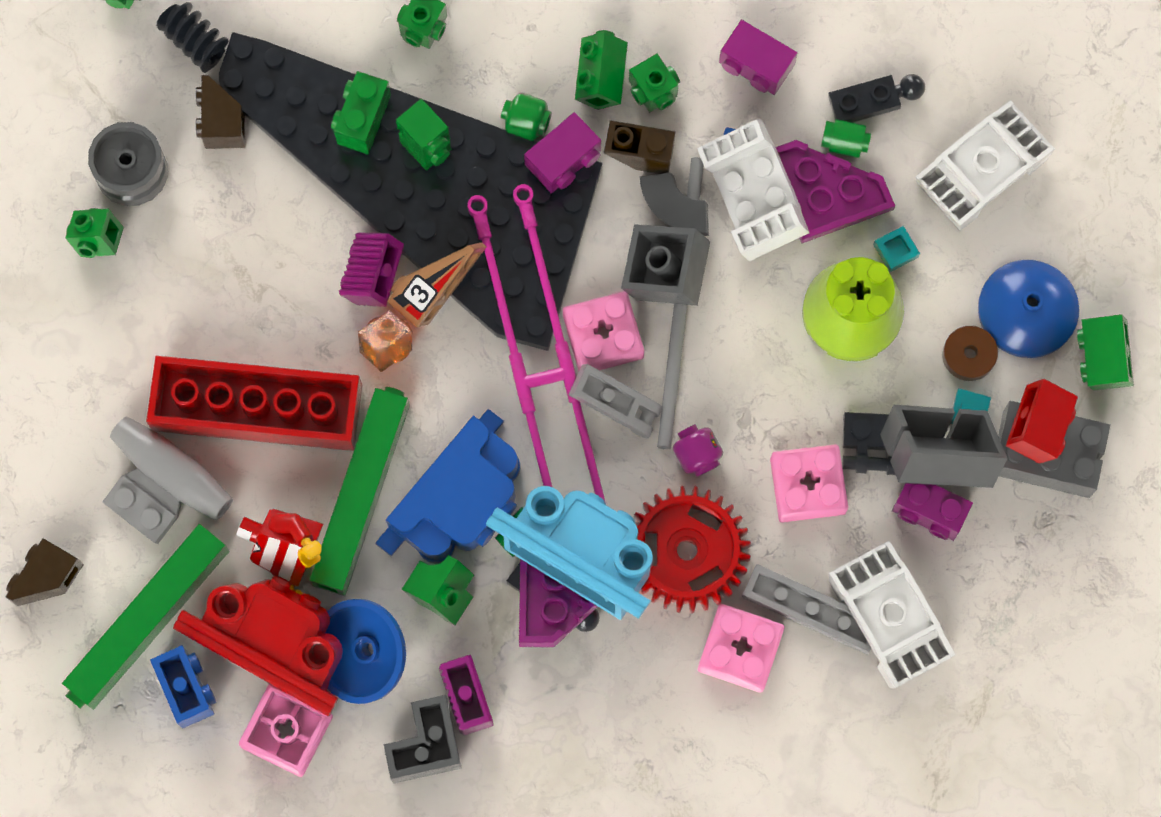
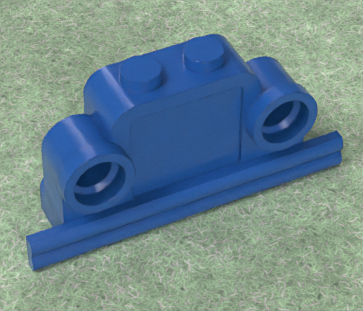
(457, 494)

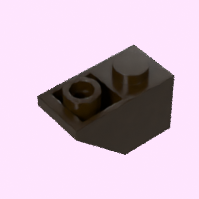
(221, 117)
(640, 146)
(44, 576)

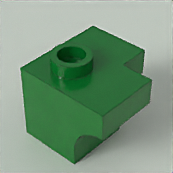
(441, 588)

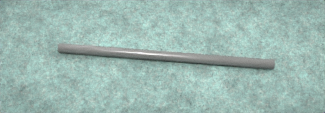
(677, 334)

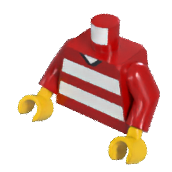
(283, 544)

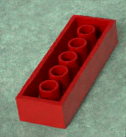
(254, 403)

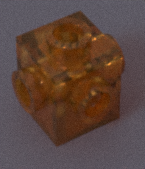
(385, 340)

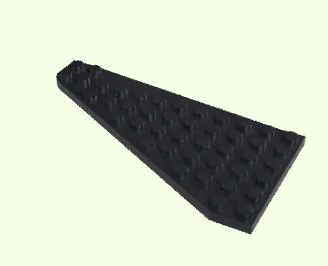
(424, 209)

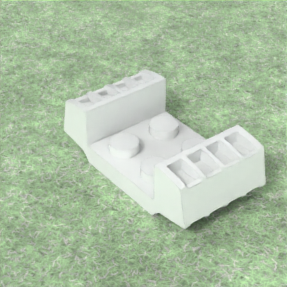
(984, 164)
(754, 189)
(891, 614)

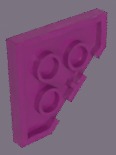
(832, 190)
(547, 609)

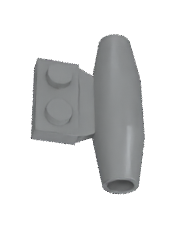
(163, 479)

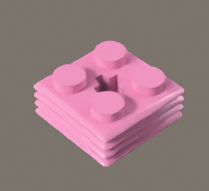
(614, 314)
(795, 500)
(720, 656)
(265, 739)

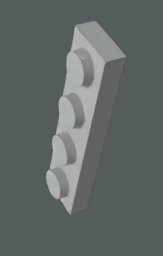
(805, 607)

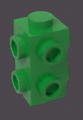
(601, 70)

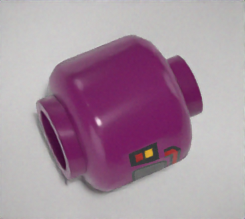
(697, 450)

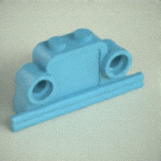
(580, 547)

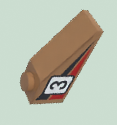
(427, 289)

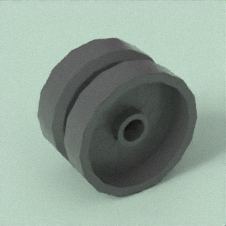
(128, 163)

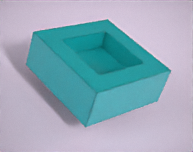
(896, 249)
(970, 400)

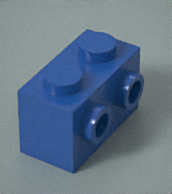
(182, 686)

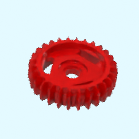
(714, 548)

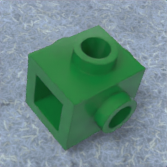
(422, 22)
(654, 83)
(94, 232)

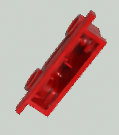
(271, 636)

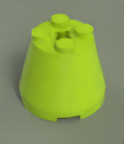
(850, 323)

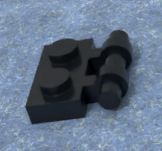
(861, 433)

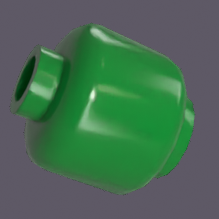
(526, 116)

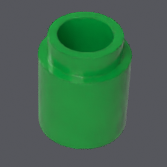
(846, 138)

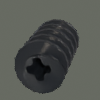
(192, 36)

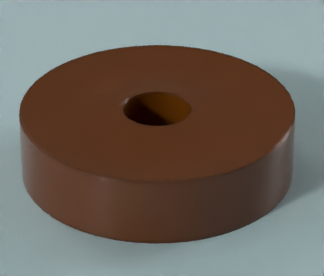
(970, 338)

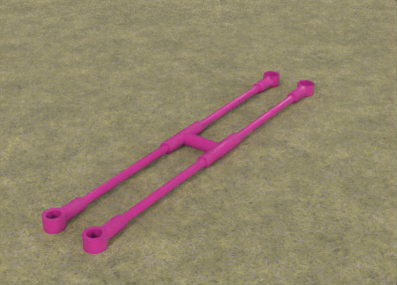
(523, 381)

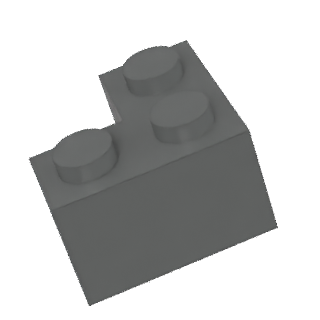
(432, 750)

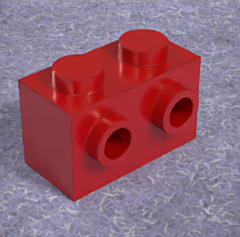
(1042, 421)

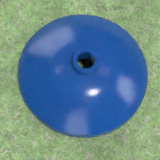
(1023, 328)
(359, 674)

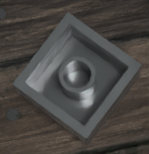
(665, 264)

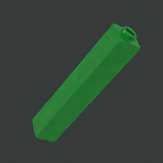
(360, 490)
(144, 618)

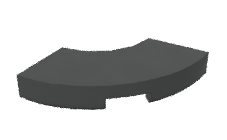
(671, 205)

